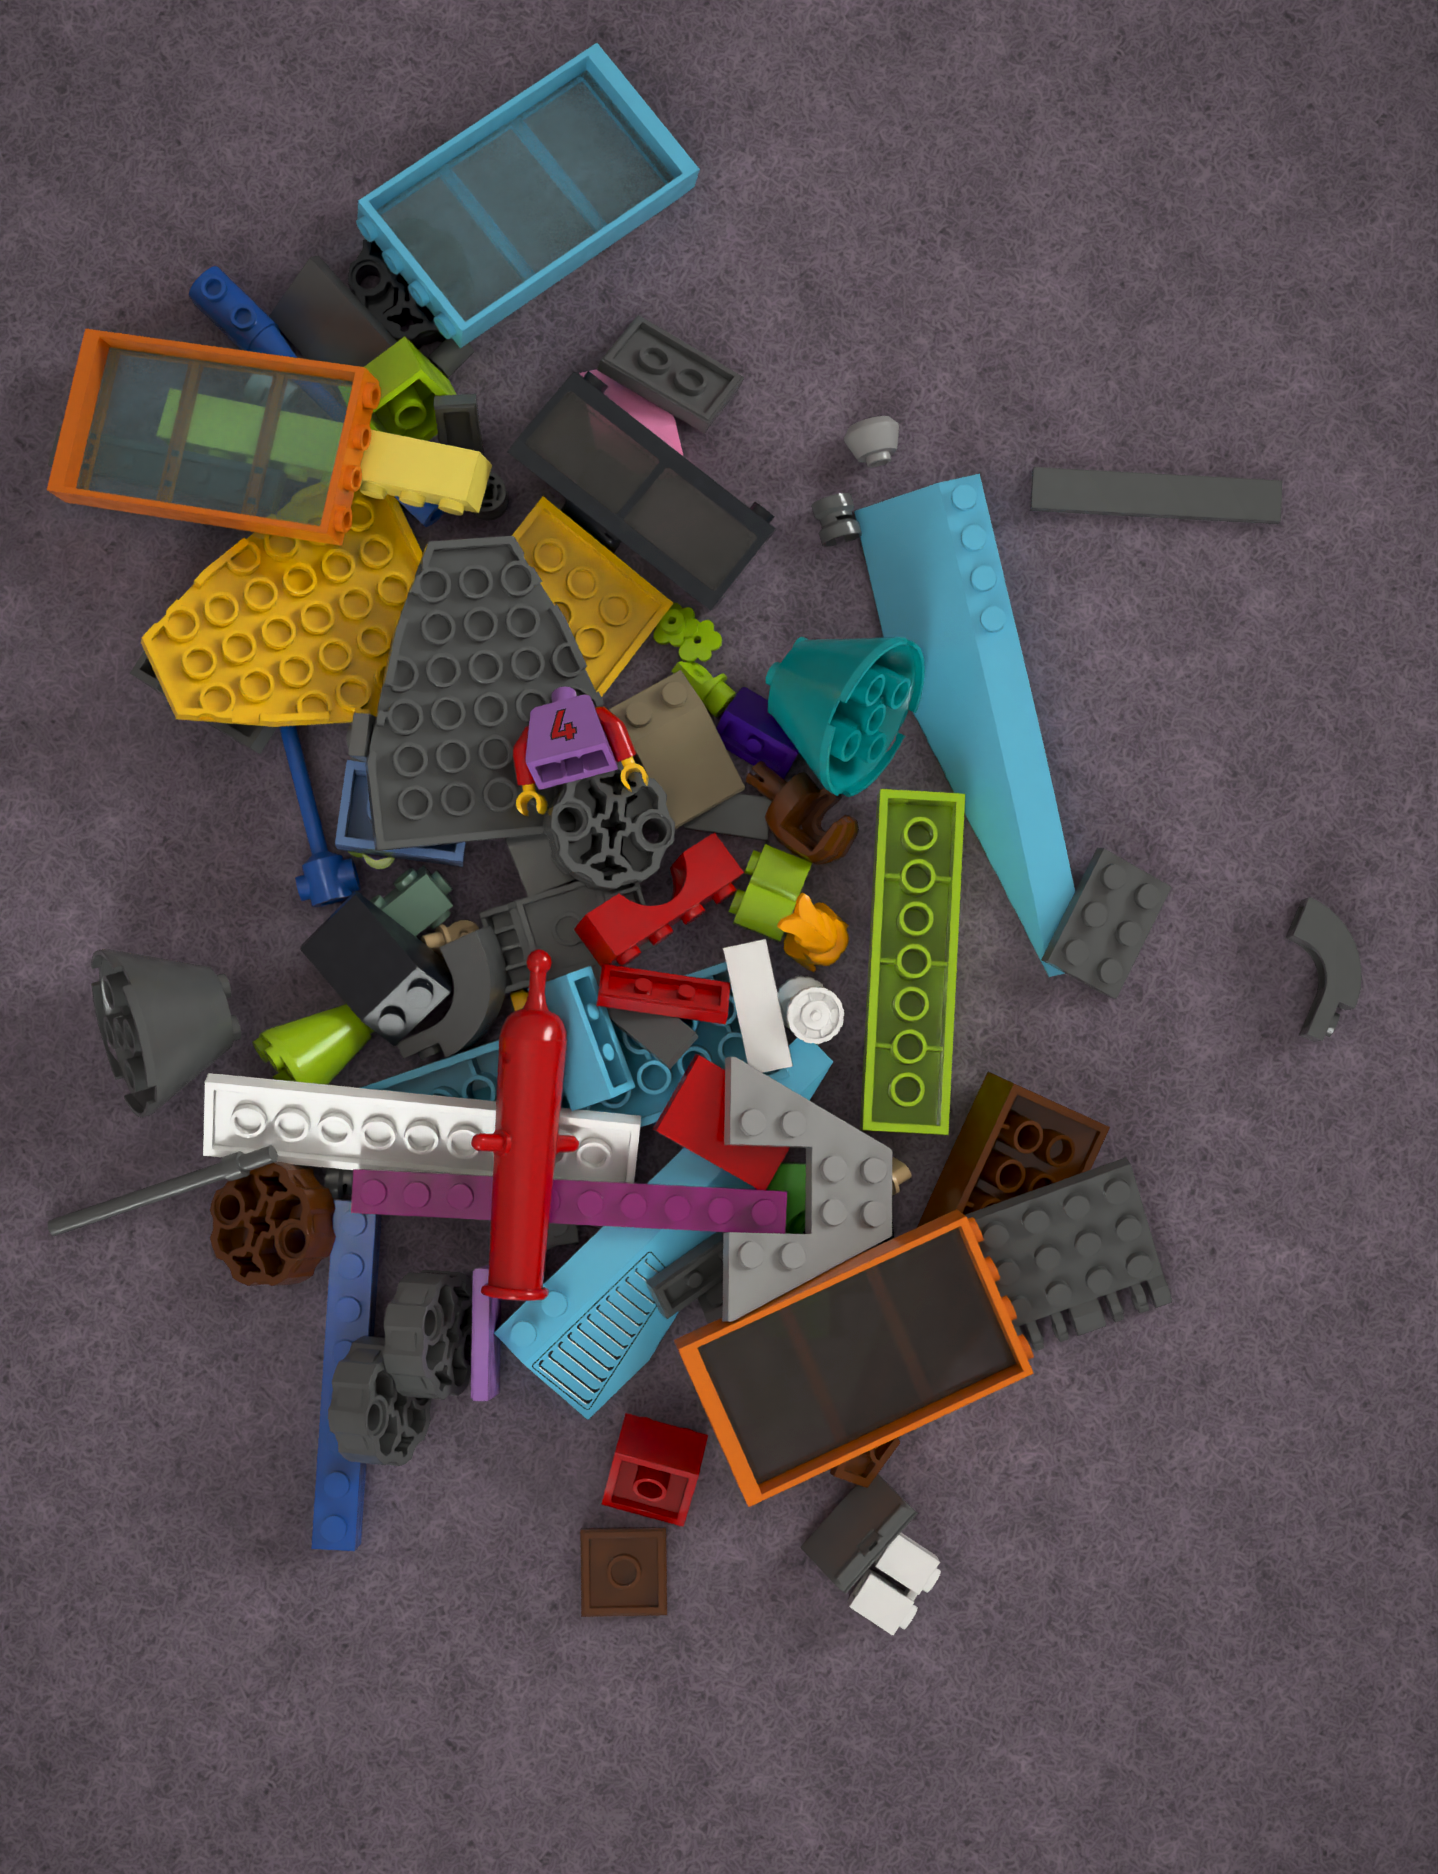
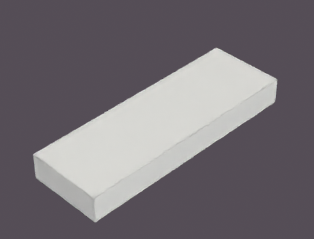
(758, 1006)

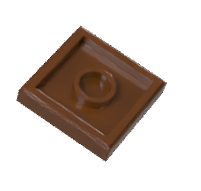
(623, 1571)

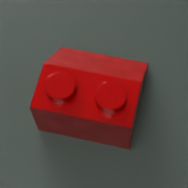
(655, 1469)

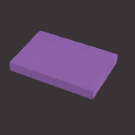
(485, 1344)

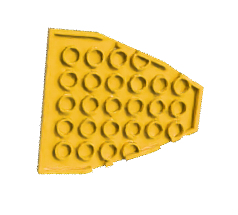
(289, 625)

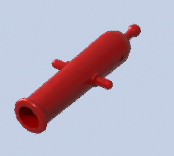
(525, 1141)

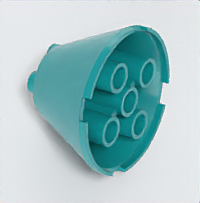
(846, 704)

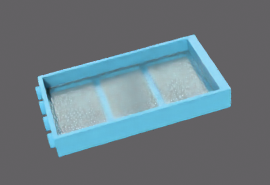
(526, 195)

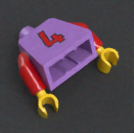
(568, 744)

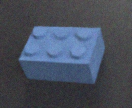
(356, 831)

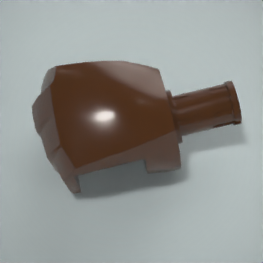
(803, 804)

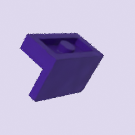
(755, 733)

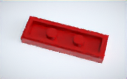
(663, 994)

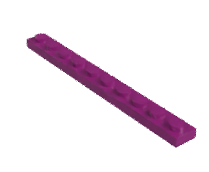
(576, 1202)

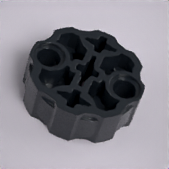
(381, 298)

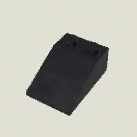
(378, 968)

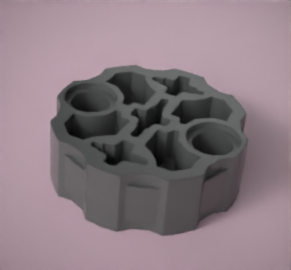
(639, 856)
(430, 1334)
(368, 1413)

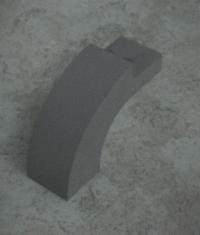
(1336, 961)

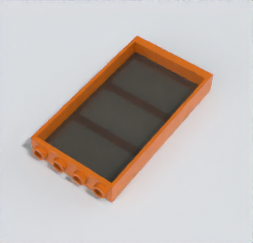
(856, 1356)

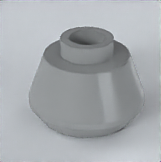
(873, 440)

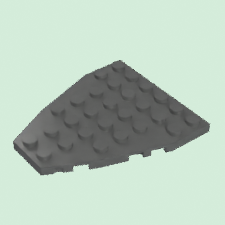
(457, 692)

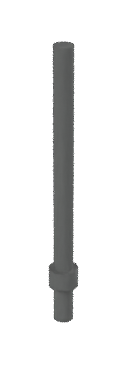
(231, 1168)

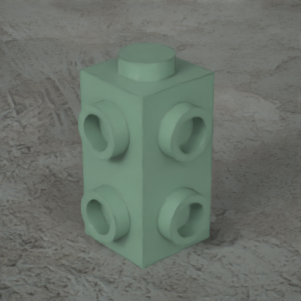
(417, 900)

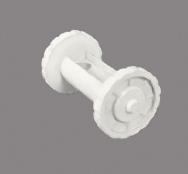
(810, 1009)

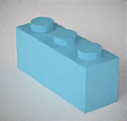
(593, 1055)

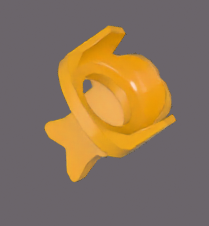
(814, 934)

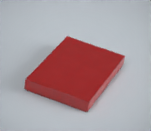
(697, 1122)

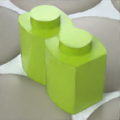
(771, 891)

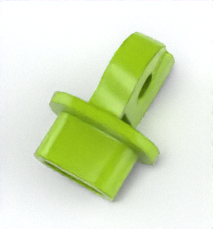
(712, 691)

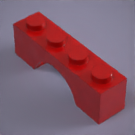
(622, 926)

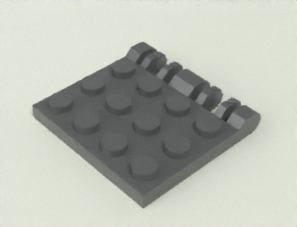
(1071, 1247)

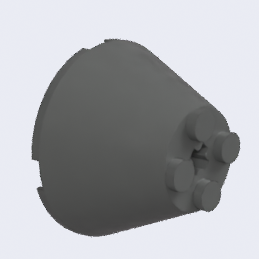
(162, 1022)

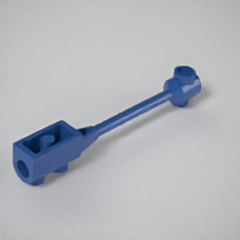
(256, 332)
(326, 875)

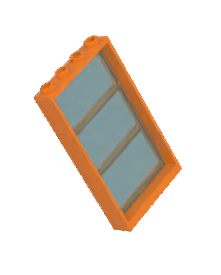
(215, 436)

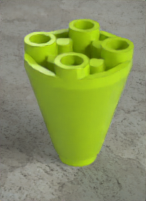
(313, 1046)

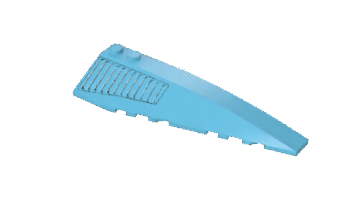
(598, 1310)

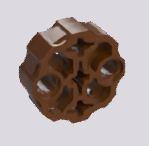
(265, 1222)

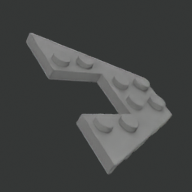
(845, 1190)

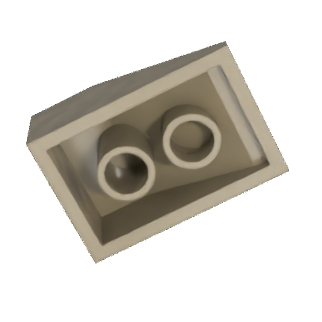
(680, 747)

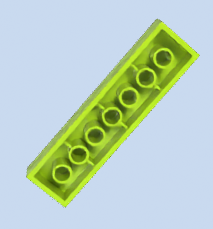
(912, 962)

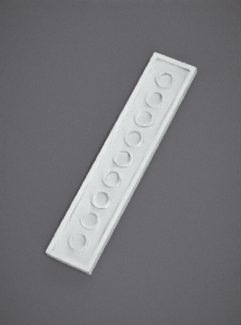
(394, 1129)

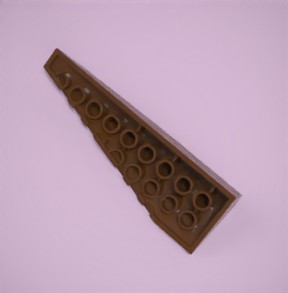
(1004, 1149)

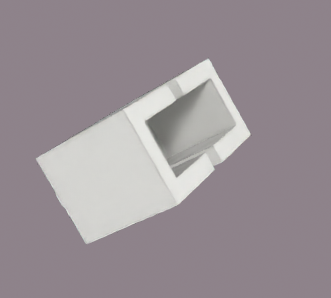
(885, 1602)

